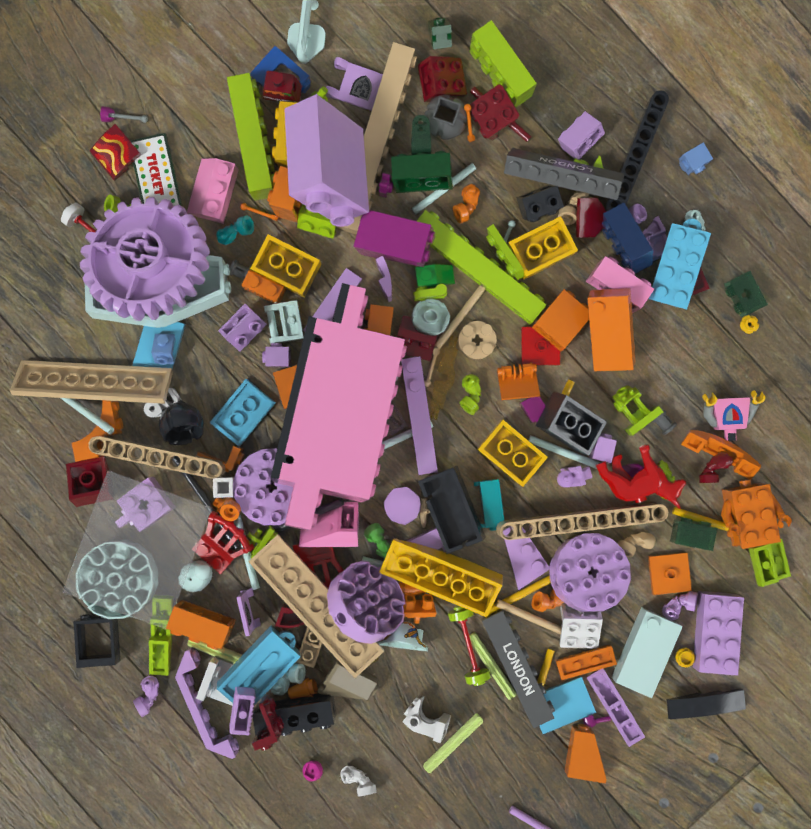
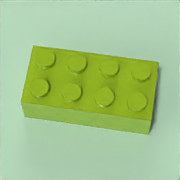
(502, 63)

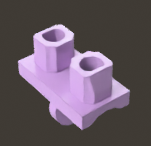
(573, 476)

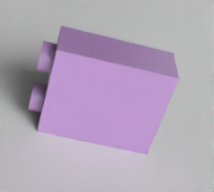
(326, 161)

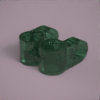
(420, 139)

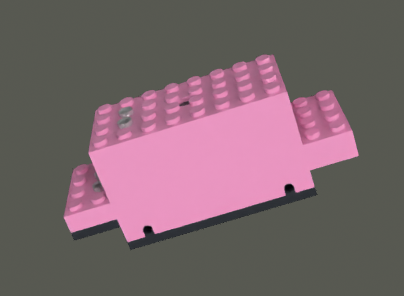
(337, 410)

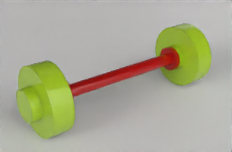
(477, 675)

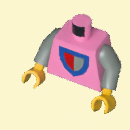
(731, 413)

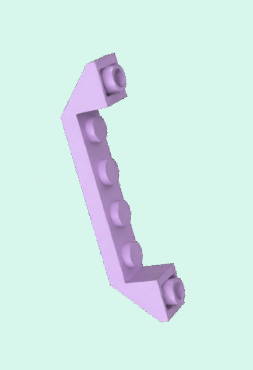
(226, 745)

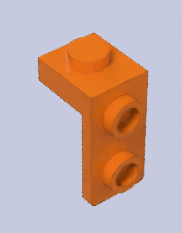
(236, 457)

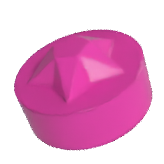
(312, 770)

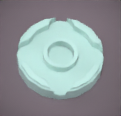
(430, 317)

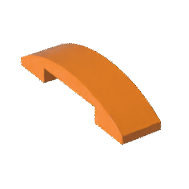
(743, 462)

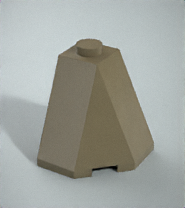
(342, 684)

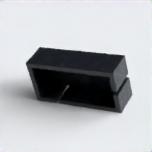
(452, 509)

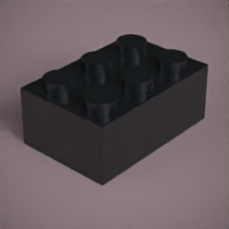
(571, 423)

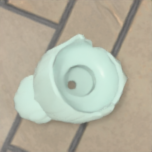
(201, 575)

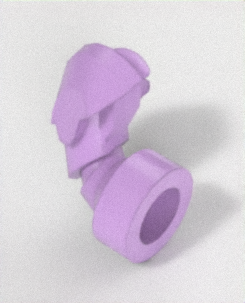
(673, 607)
(150, 687)

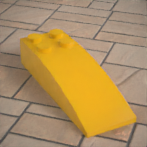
(443, 575)

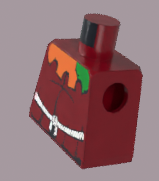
(280, 87)

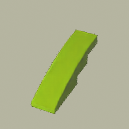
(160, 651)

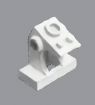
(433, 728)

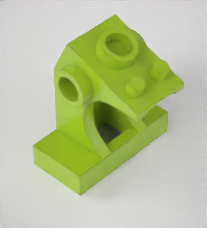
(639, 418)

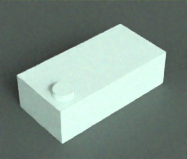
(646, 652)

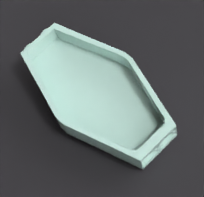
(210, 294)

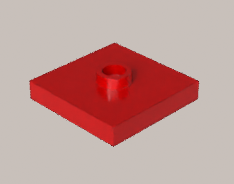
(537, 349)

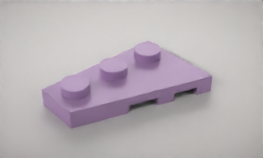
(525, 559)

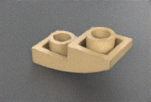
(309, 649)

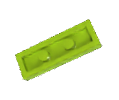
(504, 252)

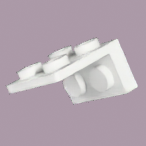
(580, 628)
(215, 670)

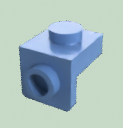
(163, 348)

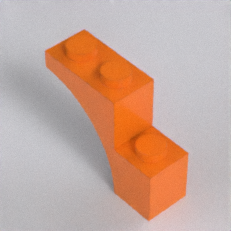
(109, 415)

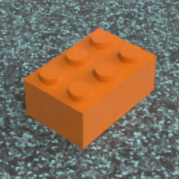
(279, 199)
(200, 624)

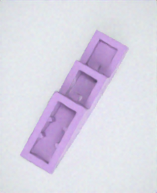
(615, 707)

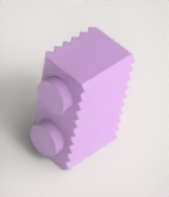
(242, 711)

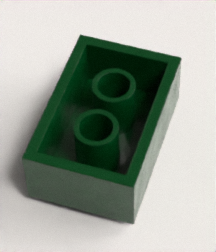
(422, 172)

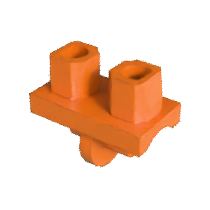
(419, 608)

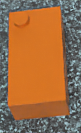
(611, 329)

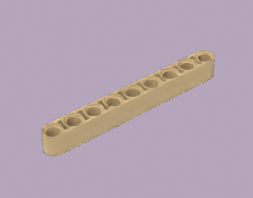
(591, 523)

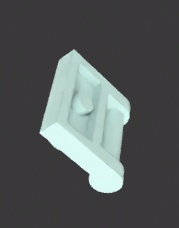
(290, 321)

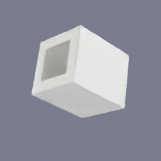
(223, 487)

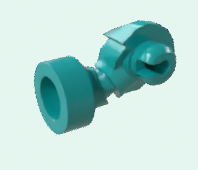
(243, 225)

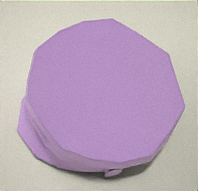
(402, 505)

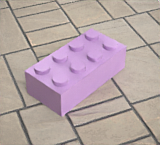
(718, 633)

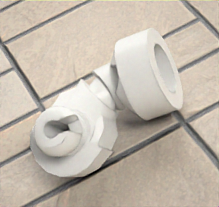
(350, 775)

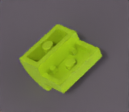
(769, 563)

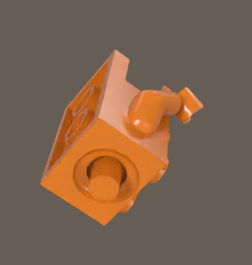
(752, 514)

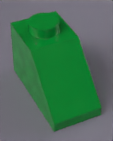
(434, 274)

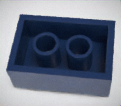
(627, 239)

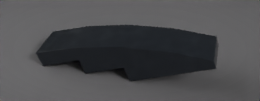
(705, 704)

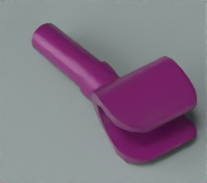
(591, 722)

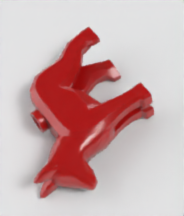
(644, 483)

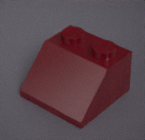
(86, 480)

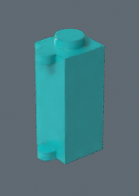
(491, 503)

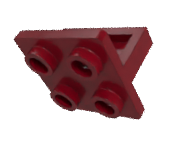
(417, 343)

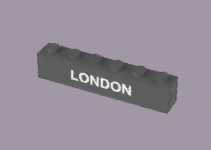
(564, 173)
(517, 668)

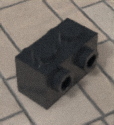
(540, 202)

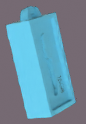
(680, 264)
(261, 664)

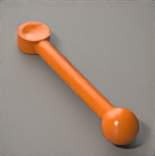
(467, 107)
(243, 206)

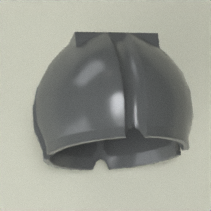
(443, 128)

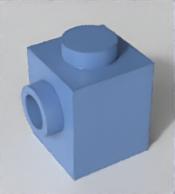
(695, 159)

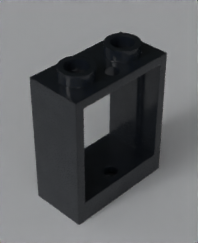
(82, 659)

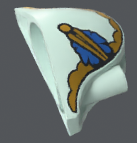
(405, 637)

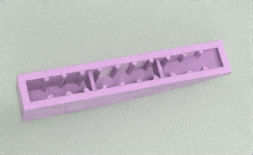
(419, 415)

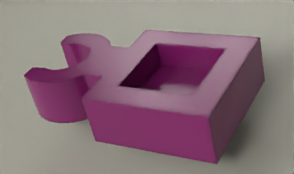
(386, 185)

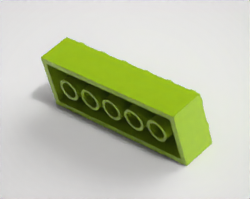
(251, 135)

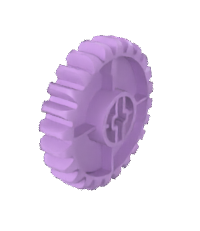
(144, 258)

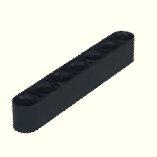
(639, 145)

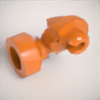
(470, 197)
(228, 508)
(542, 601)

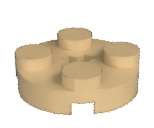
(468, 333)

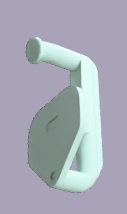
(305, 38)

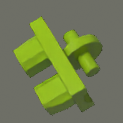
(267, 537)

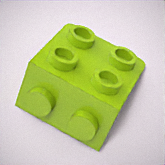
(315, 223)

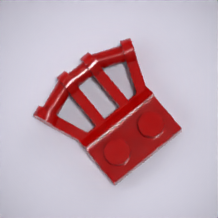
(214, 550)
(318, 555)

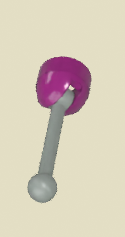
(108, 115)

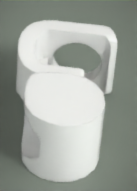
(155, 409)

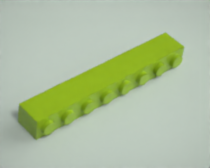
(482, 270)

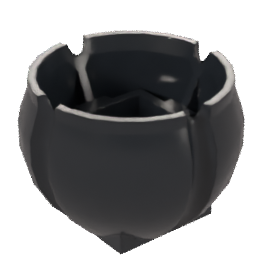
(181, 423)

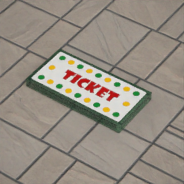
(156, 170)

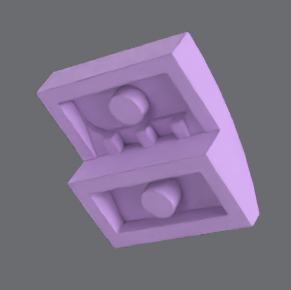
(385, 282)

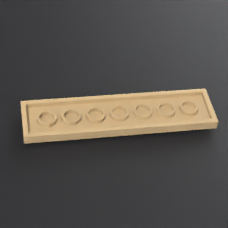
(92, 381)
(309, 601)

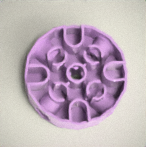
(253, 490)
(608, 567)
(365, 603)

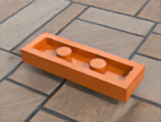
(586, 662)

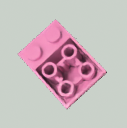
(334, 528)

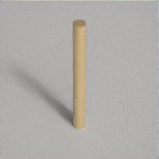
(459, 317)
(528, 616)

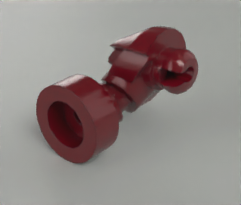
(719, 461)

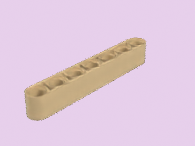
(147, 457)

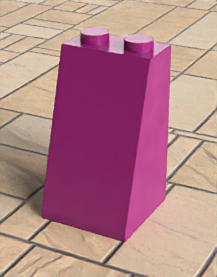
(394, 238)

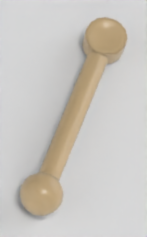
(436, 352)

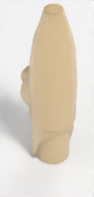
(424, 512)

